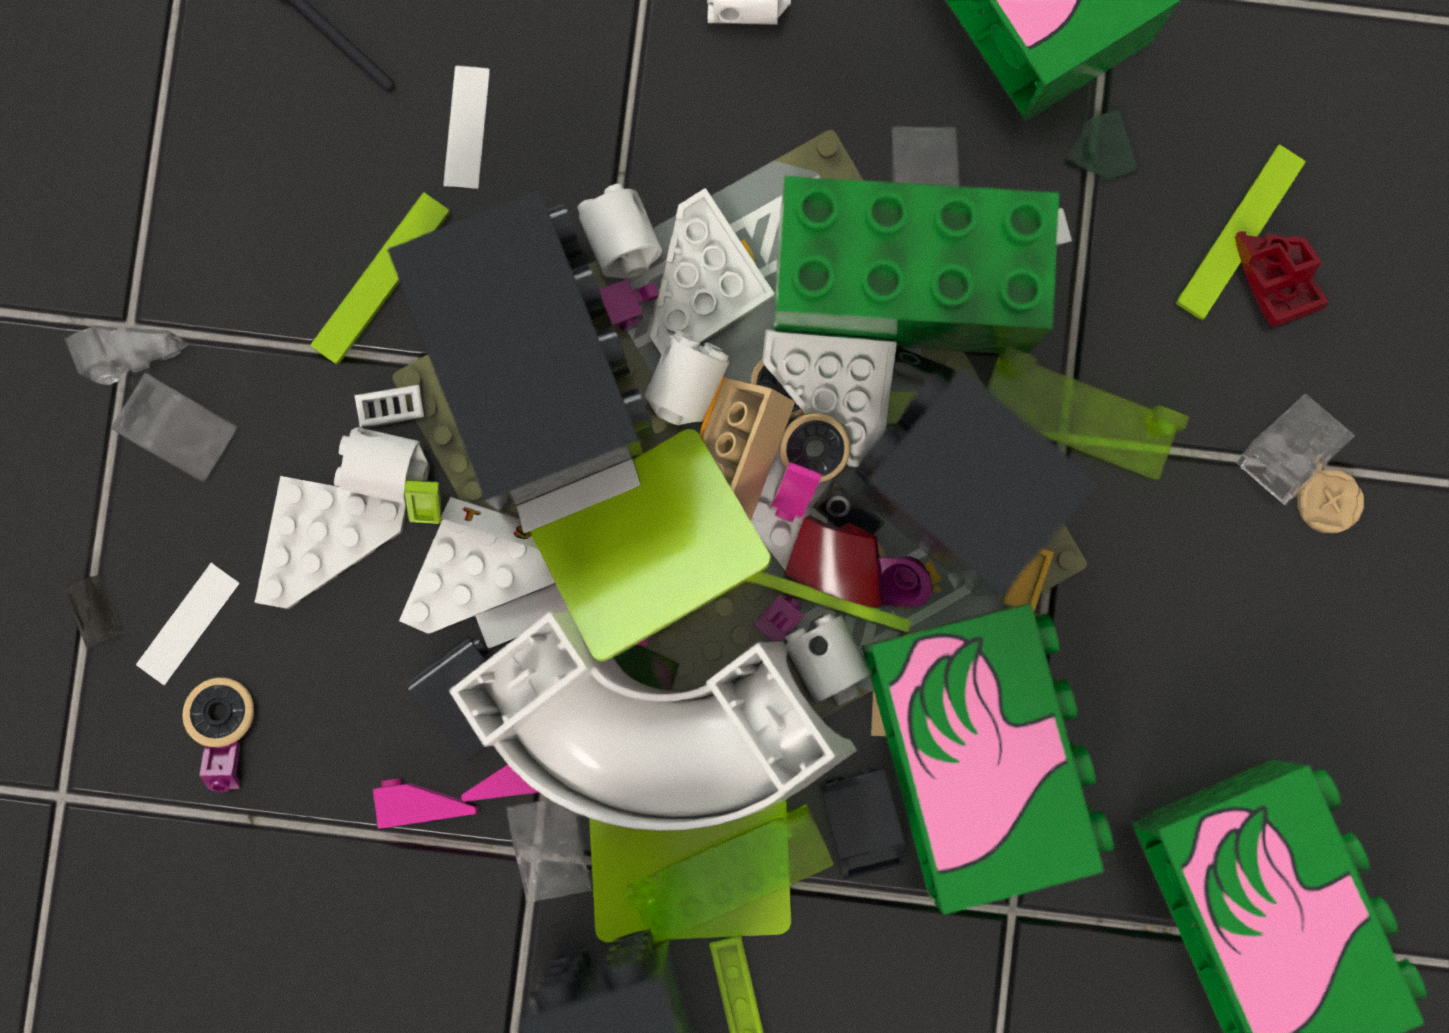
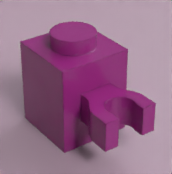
(624, 304)
(779, 618)

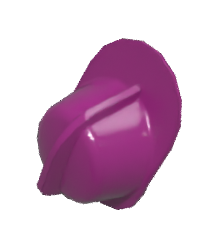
(904, 581)

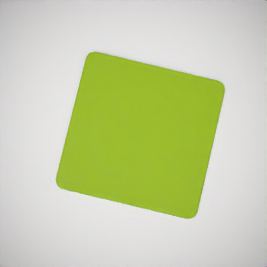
(652, 549)
(629, 854)

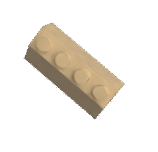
(746, 436)

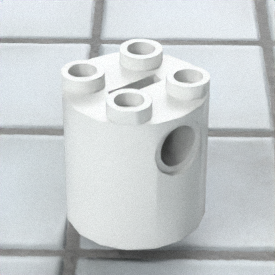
(746, 11)
(620, 232)
(686, 379)
(380, 464)
(828, 672)

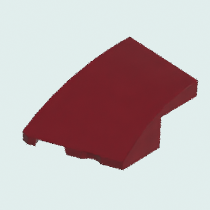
(1281, 275)
(837, 561)

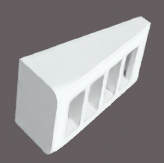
(363, 410)

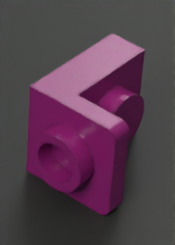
(220, 767)

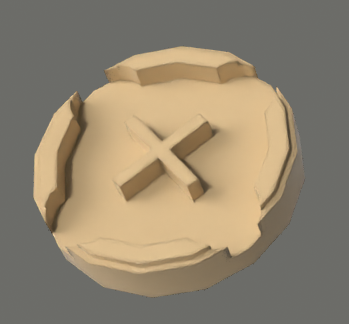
(1331, 502)

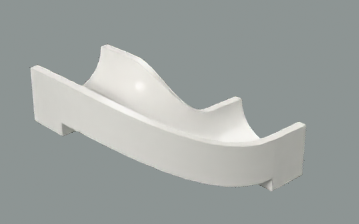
(642, 751)

